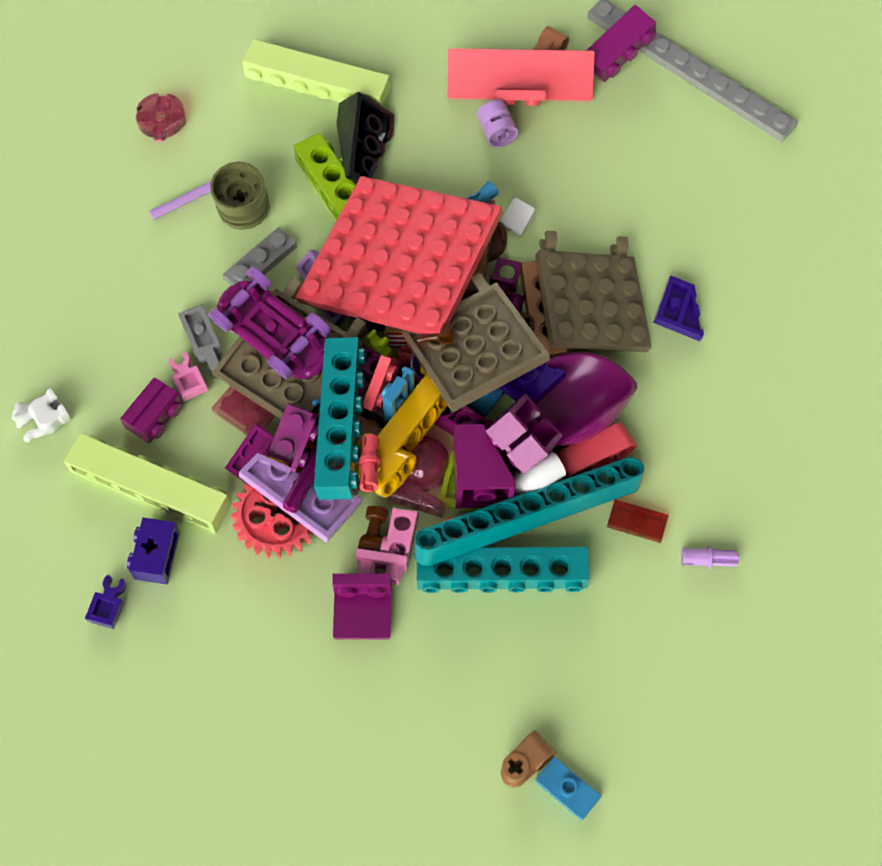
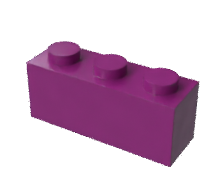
(622, 42)

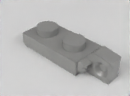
(201, 336)

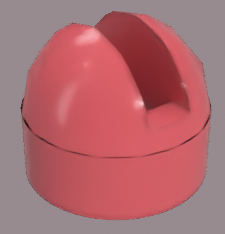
(405, 357)

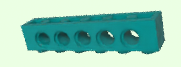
(328, 482)
(515, 559)

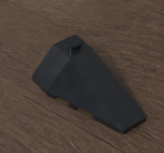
(362, 134)

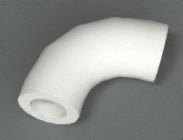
(539, 476)

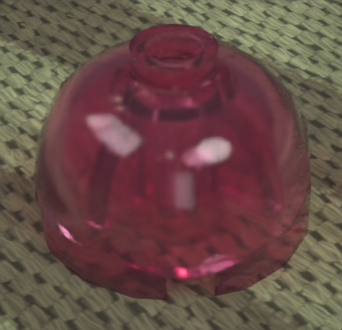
(430, 465)

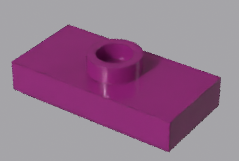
(256, 442)

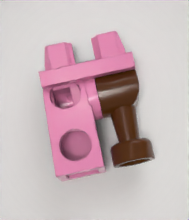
(388, 551)

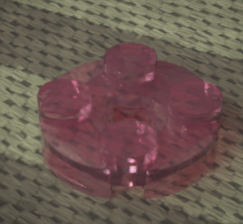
(164, 127)

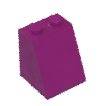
(478, 469)

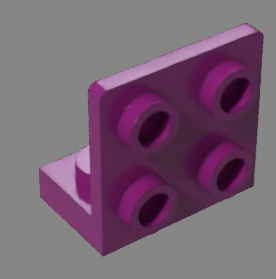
(293, 436)
(362, 606)

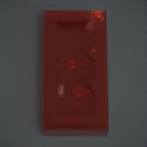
(637, 521)

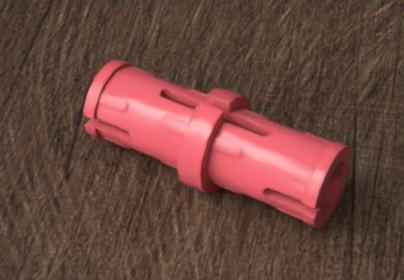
(369, 463)

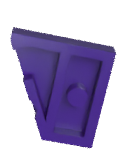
(679, 309)

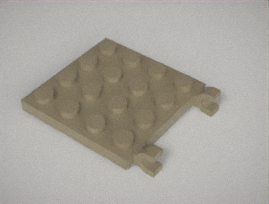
(591, 298)
(488, 349)
(252, 376)

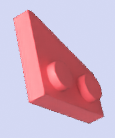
(385, 373)

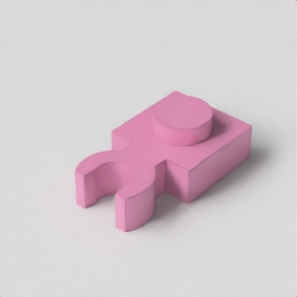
(187, 380)

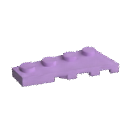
(275, 482)

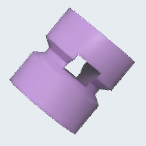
(497, 123)

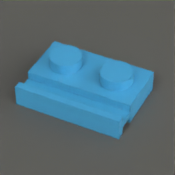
(397, 392)

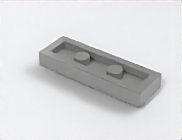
(262, 257)

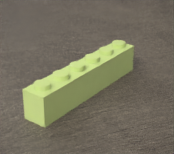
(313, 73)
(148, 482)

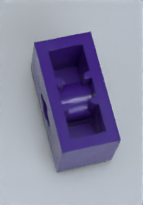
(158, 564)

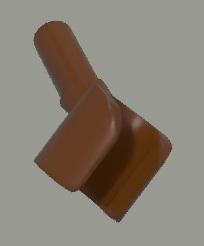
(445, 335)

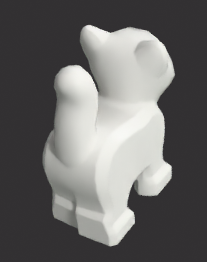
(45, 415)

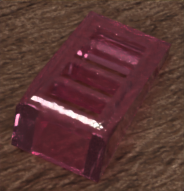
(416, 498)

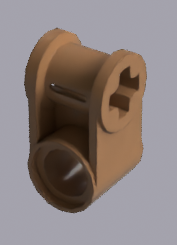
(530, 756)

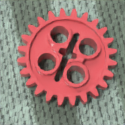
(264, 534)

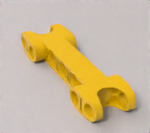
(403, 435)

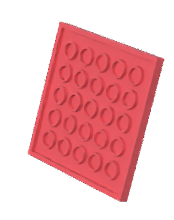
(400, 256)

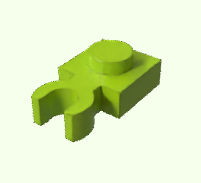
(378, 344)

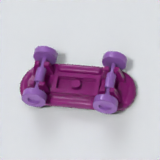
(272, 328)

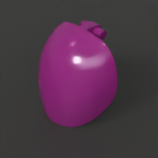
(587, 398)

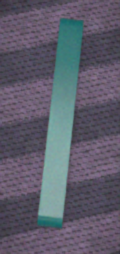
(571, 497)

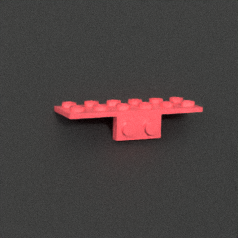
(520, 75)

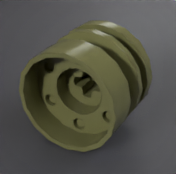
(240, 195)

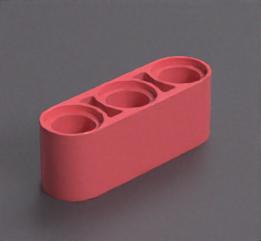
(598, 451)

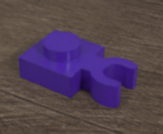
(106, 607)

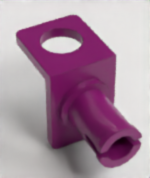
(505, 283)

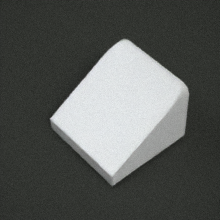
(518, 216)

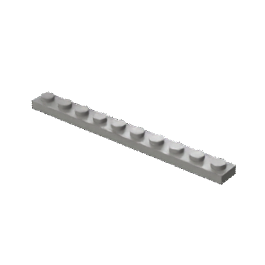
(704, 77)

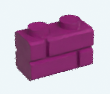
(152, 411)

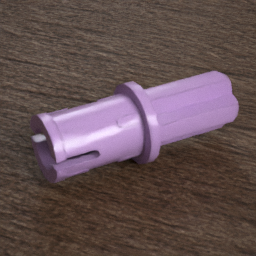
(709, 557)

